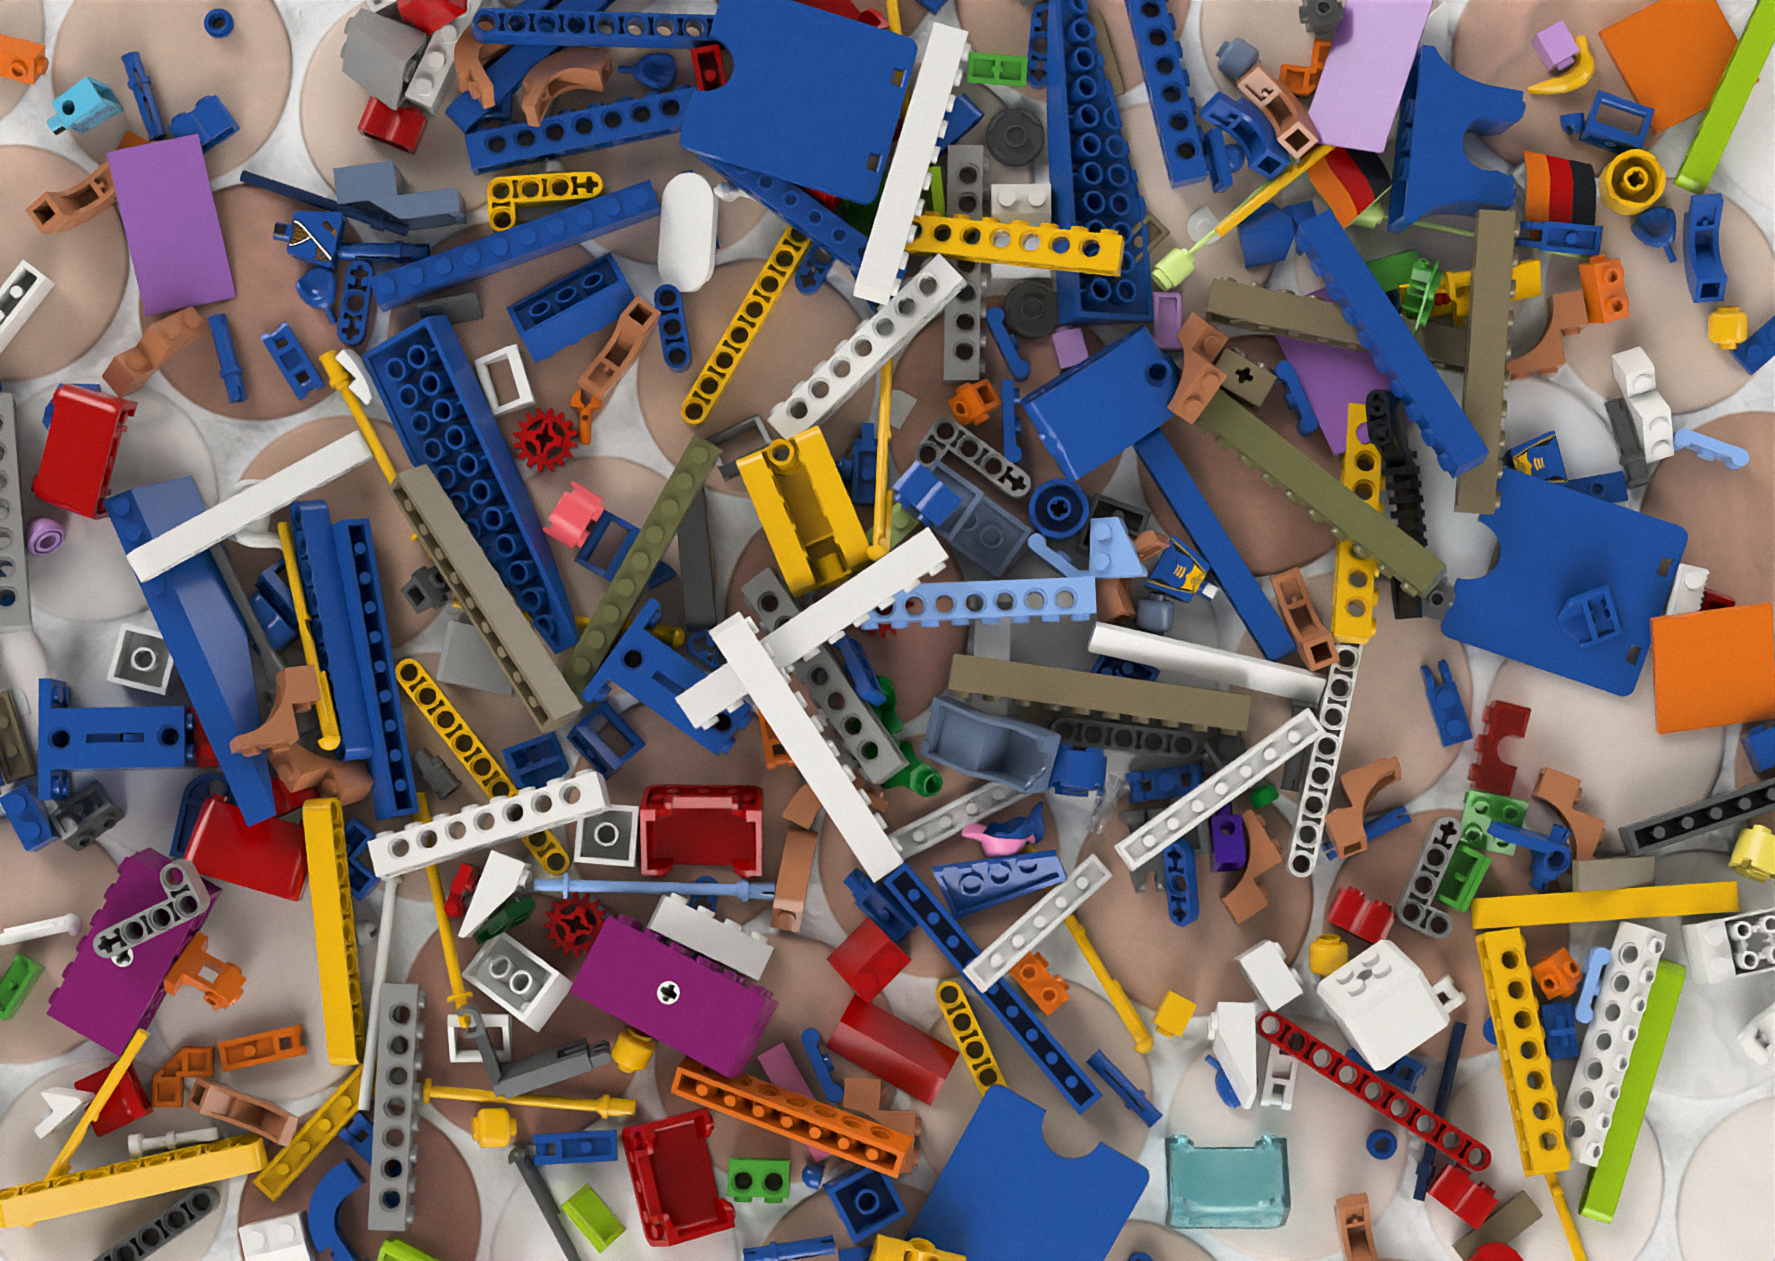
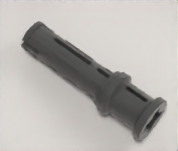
(1631, 456)
(1294, 765)

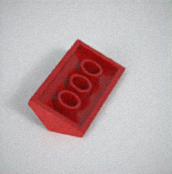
(892, 1049)

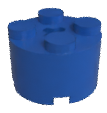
(1074, 504)
(1078, 771)

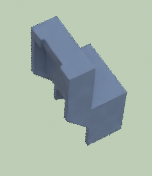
(381, 189)
(978, 525)
(990, 746)

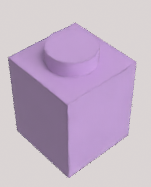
(1555, 47)
(1068, 347)

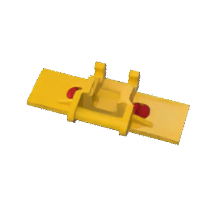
(1454, 289)

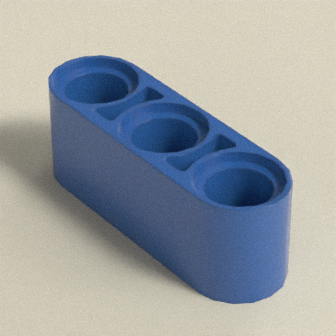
(961, 120)
(676, 342)

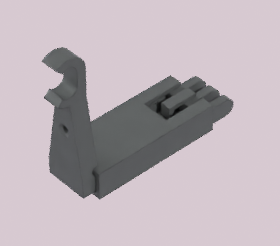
(536, 1069)

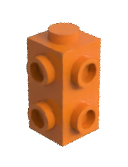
(22, 59)
(1604, 289)
(1038, 983)

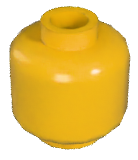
(1727, 326)
(1327, 954)
(633, 1050)
(493, 1128)

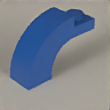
(1250, 130)

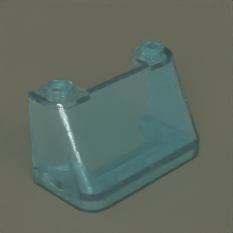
(1226, 1185)

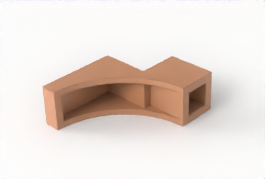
(1565, 316)
(159, 343)
(1200, 376)
(295, 693)
(303, 769)
(1358, 789)
(1560, 793)
(1262, 854)
(865, 1096)
(243, 1110)

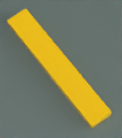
(313, 1137)

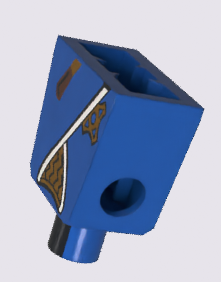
(314, 237)

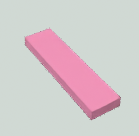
(785, 1073)

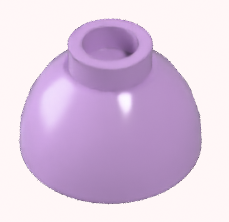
(43, 535)

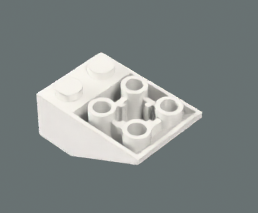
(1731, 946)

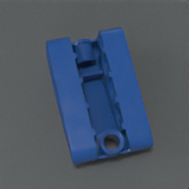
(1102, 403)

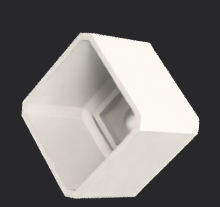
(1382, 1004)

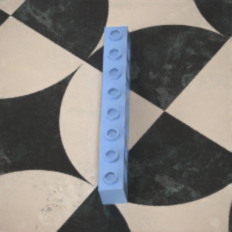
(1080, 588)

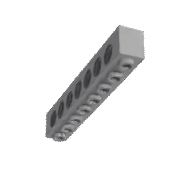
(955, 370)
(18, 615)
(889, 758)
(381, 1214)

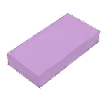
(1167, 320)

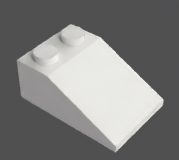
(1022, 203)
(499, 883)
(517, 980)
(1234, 1045)
(278, 1239)

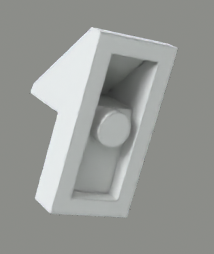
(65, 1106)

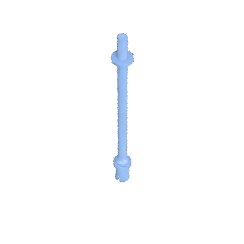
(742, 889)

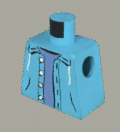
(84, 107)

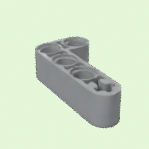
(976, 463)
(1434, 875)
(150, 918)

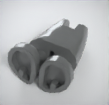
(1135, 819)

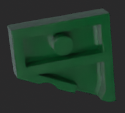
(515, 913)

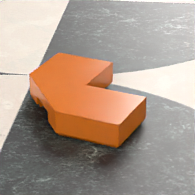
(1304, 80)
(168, 1081)

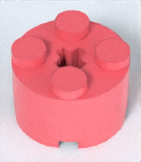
(573, 516)

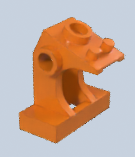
(222, 991)

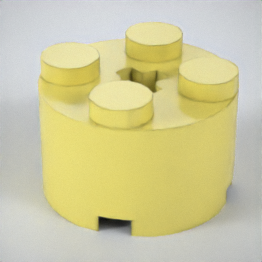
(1754, 854)

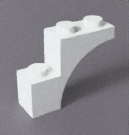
(1648, 409)

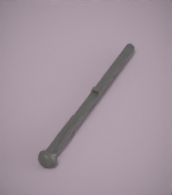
(544, 1199)

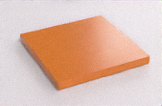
(1672, 57)
(1713, 667)

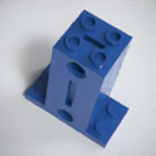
(660, 680)
(106, 739)

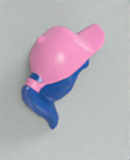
(1010, 836)

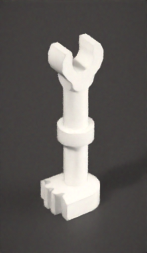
(139, 1145)

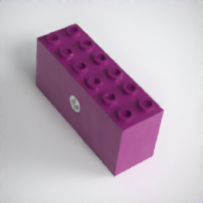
(636, 978)
(123, 993)

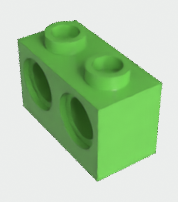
(758, 1169)

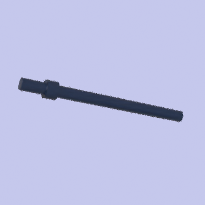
(376, 220)
(1425, 1168)

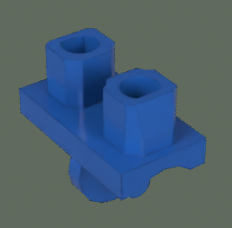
(1559, 1030)

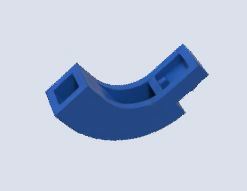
(1701, 248)
(325, 1209)

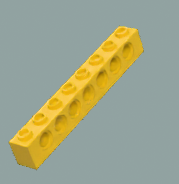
(1105, 262)
(1344, 626)
(1514, 1065)

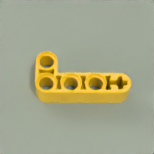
(545, 197)

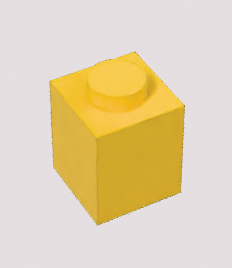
(1173, 1015)

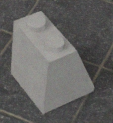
(382, 55)
(469, 662)

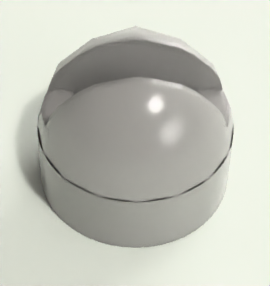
(552, 167)
(365, 931)

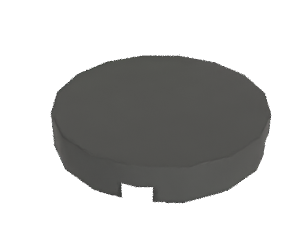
(1015, 137)
(1031, 309)

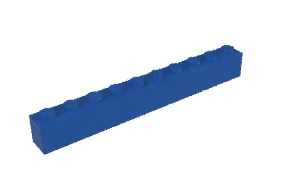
(515, 246)
(1391, 344)
(390, 763)
(1000, 996)

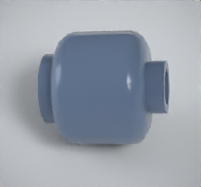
(1237, 58)
(1154, 614)

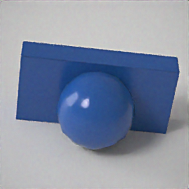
(1223, 159)

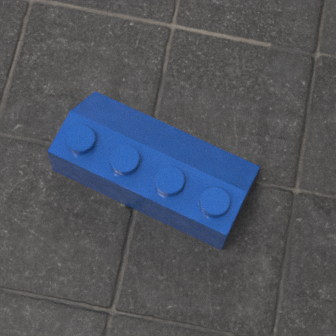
(571, 307)

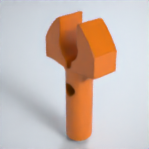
(585, 415)

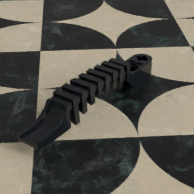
(1385, 412)

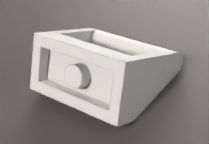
(520, 375)
(490, 1020)

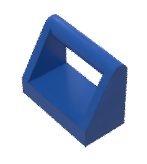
(1610, 137)
(594, 538)
(277, 592)
(595, 750)

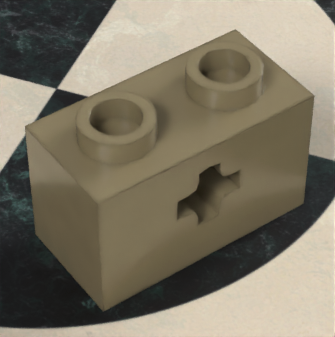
(1258, 382)

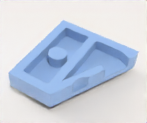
(1112, 550)

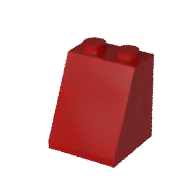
(868, 960)

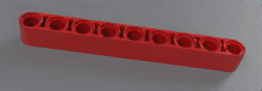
(1386, 1095)

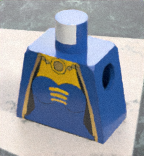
(1539, 459)
(1181, 574)

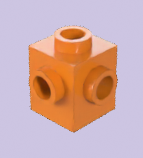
(974, 402)
(1557, 974)

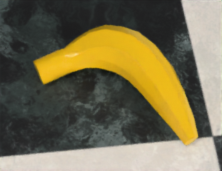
(1572, 79)

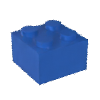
(864, 1201)

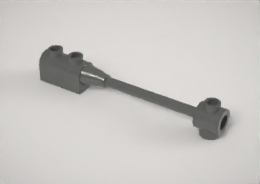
(271, 661)

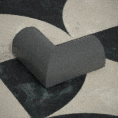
(1102, 507)

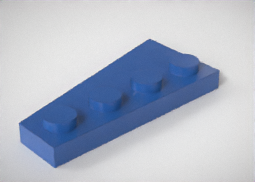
(992, 881)

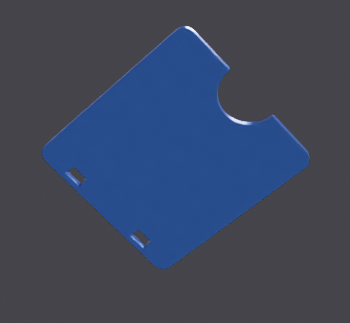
(802, 96)
(1552, 550)
(1019, 1199)

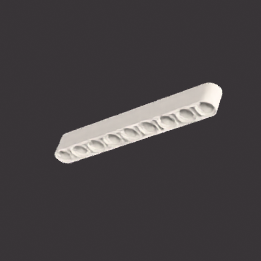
(249, 506)
(1328, 763)

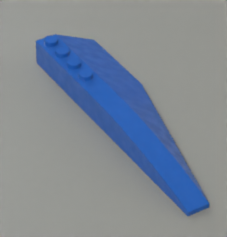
(1091, 174)
(453, 431)
(202, 635)

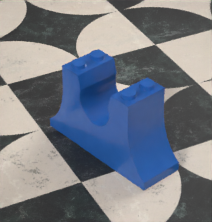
(1429, 159)

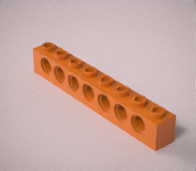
(795, 1117)

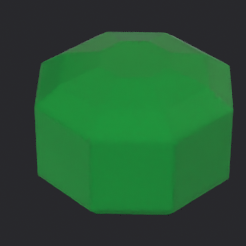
(1263, 796)

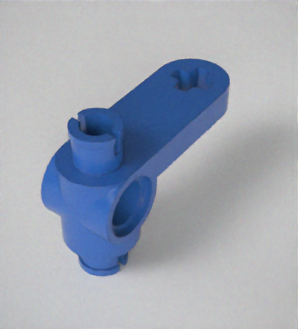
(1541, 848)

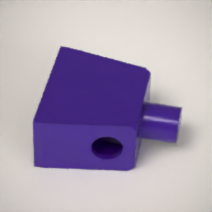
(1227, 849)

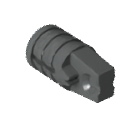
(436, 773)

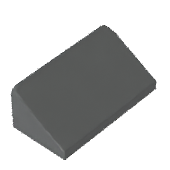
(458, 308)

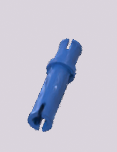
(133, 64)
(392, 252)
(230, 370)
(1376, 827)
(1149, 1114)
(791, 1250)

